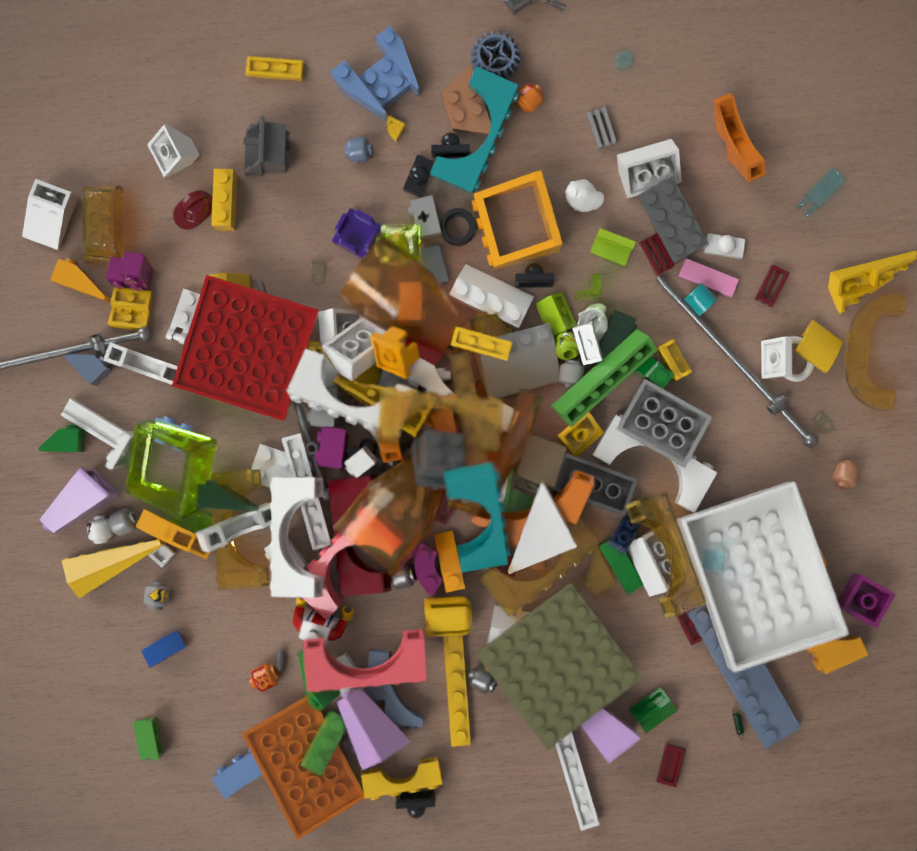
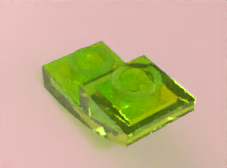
(195, 522)

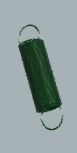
(738, 723)

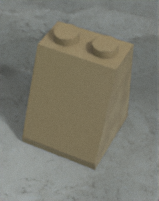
(538, 464)

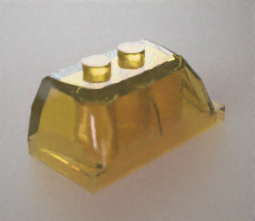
(102, 223)

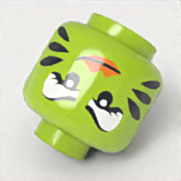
(566, 346)

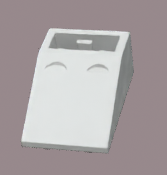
(48, 214)

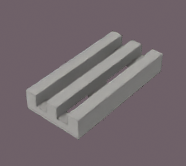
(603, 111)

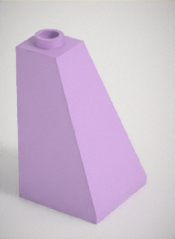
(79, 498)
(369, 728)
(610, 734)

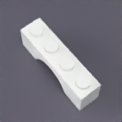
(140, 363)
(227, 530)

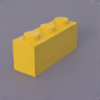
(224, 200)

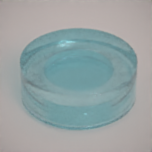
(623, 60)

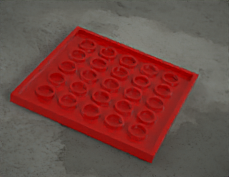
(244, 347)

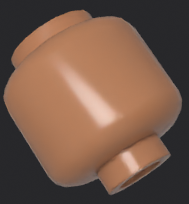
(846, 475)

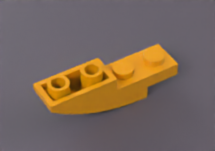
(170, 533)

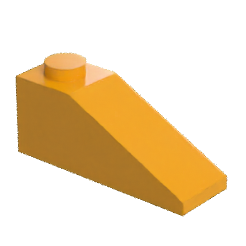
(71, 276)
(449, 561)

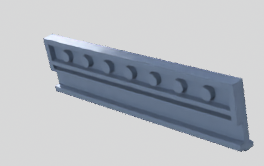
(751, 687)

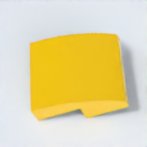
(130, 308)
(819, 346)

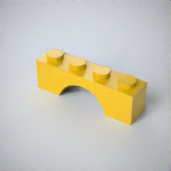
(378, 783)

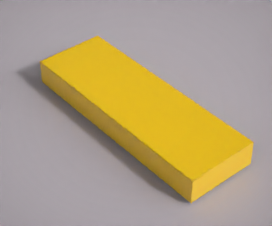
(275, 68)
(481, 343)

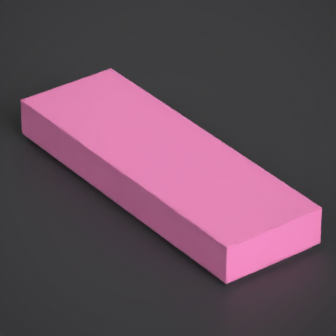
(709, 277)

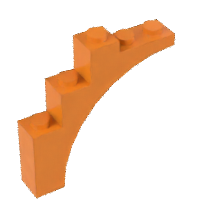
(569, 502)

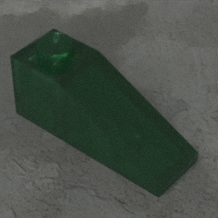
(619, 328)
(222, 497)

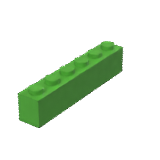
(604, 377)

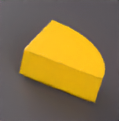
(395, 128)

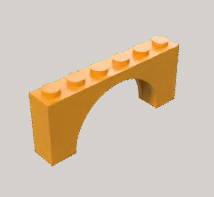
(837, 652)

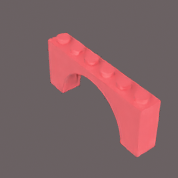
(330, 600)
(327, 673)

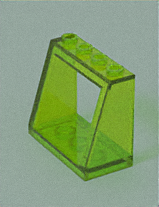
(196, 469)

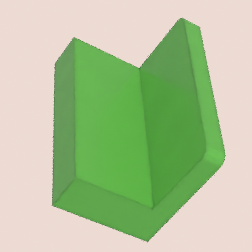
(148, 738)

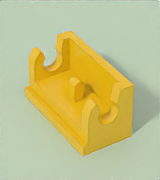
(673, 360)

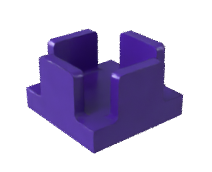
(356, 232)

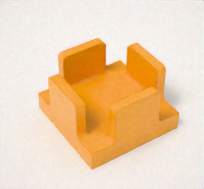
(392, 354)

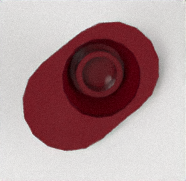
(193, 209)

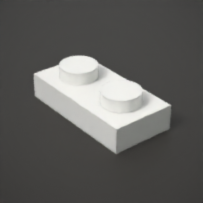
(588, 343)

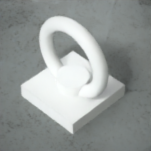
(777, 359)

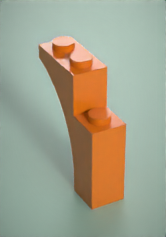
(738, 144)

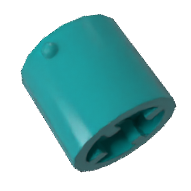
(700, 299)

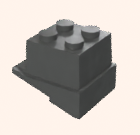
(266, 148)
(435, 454)

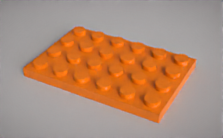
(301, 794)

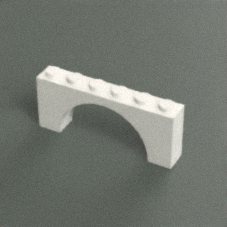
(309, 388)
(693, 479)
(287, 575)

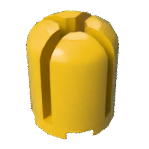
(448, 616)

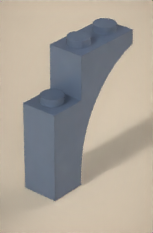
(395, 707)

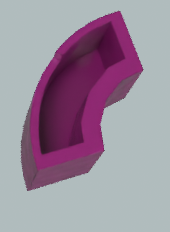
(426, 569)

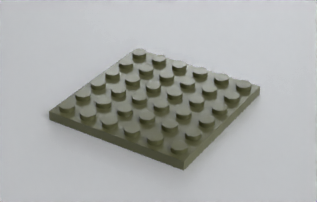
(558, 666)

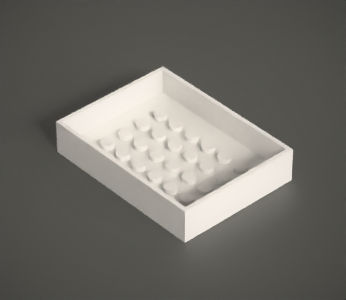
(772, 580)

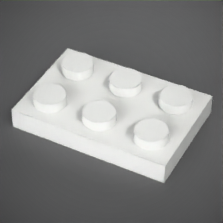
(272, 464)

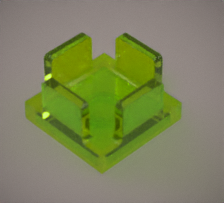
(404, 236)

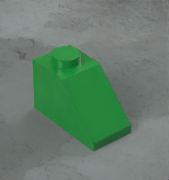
(65, 440)

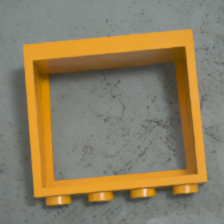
(539, 250)

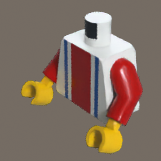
(313, 625)

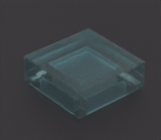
(713, 560)

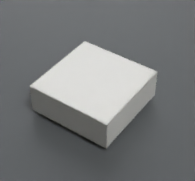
(162, 555)

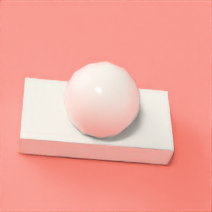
(725, 246)

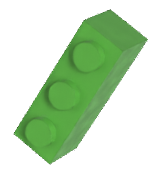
(324, 743)

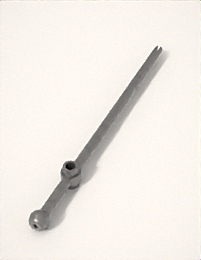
(97, 344)
(776, 404)
(307, 436)

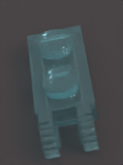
(822, 190)

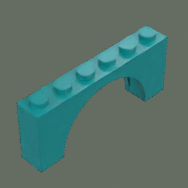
(498, 96)
(479, 485)

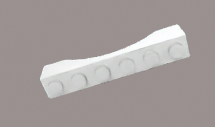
(426, 375)

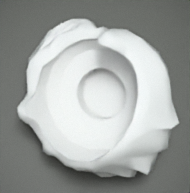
(583, 196)
(596, 314)

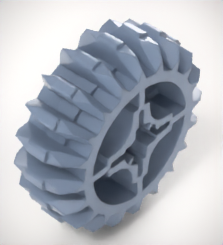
(483, 47)

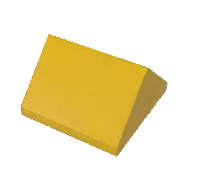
(580, 435)

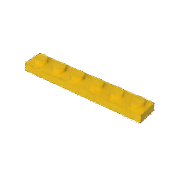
(456, 690)

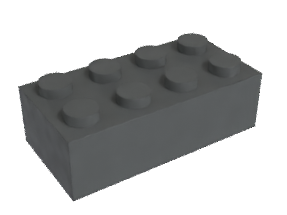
(673, 220)
(610, 488)

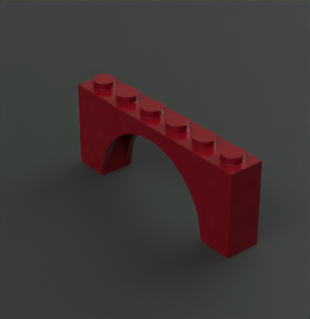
(354, 574)

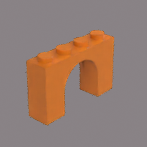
(439, 420)

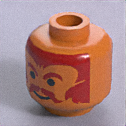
(530, 98)
(264, 677)

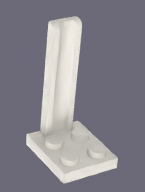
(102, 429)

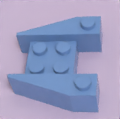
(383, 81)

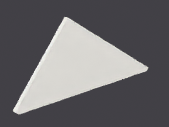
(543, 533)

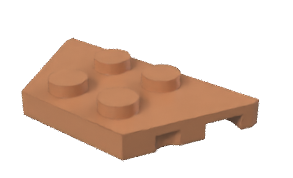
(465, 107)

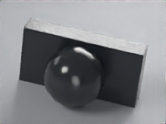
(450, 147)
(418, 176)
(534, 278)
(372, 446)
(415, 802)

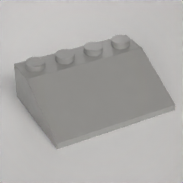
(529, 365)
(664, 422)

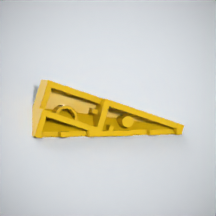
(854, 282)
(371, 395)
(92, 570)

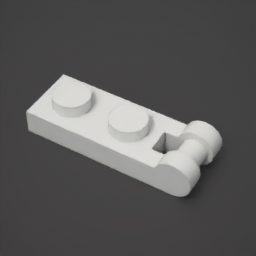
(183, 316)

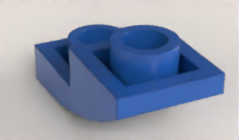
(163, 648)

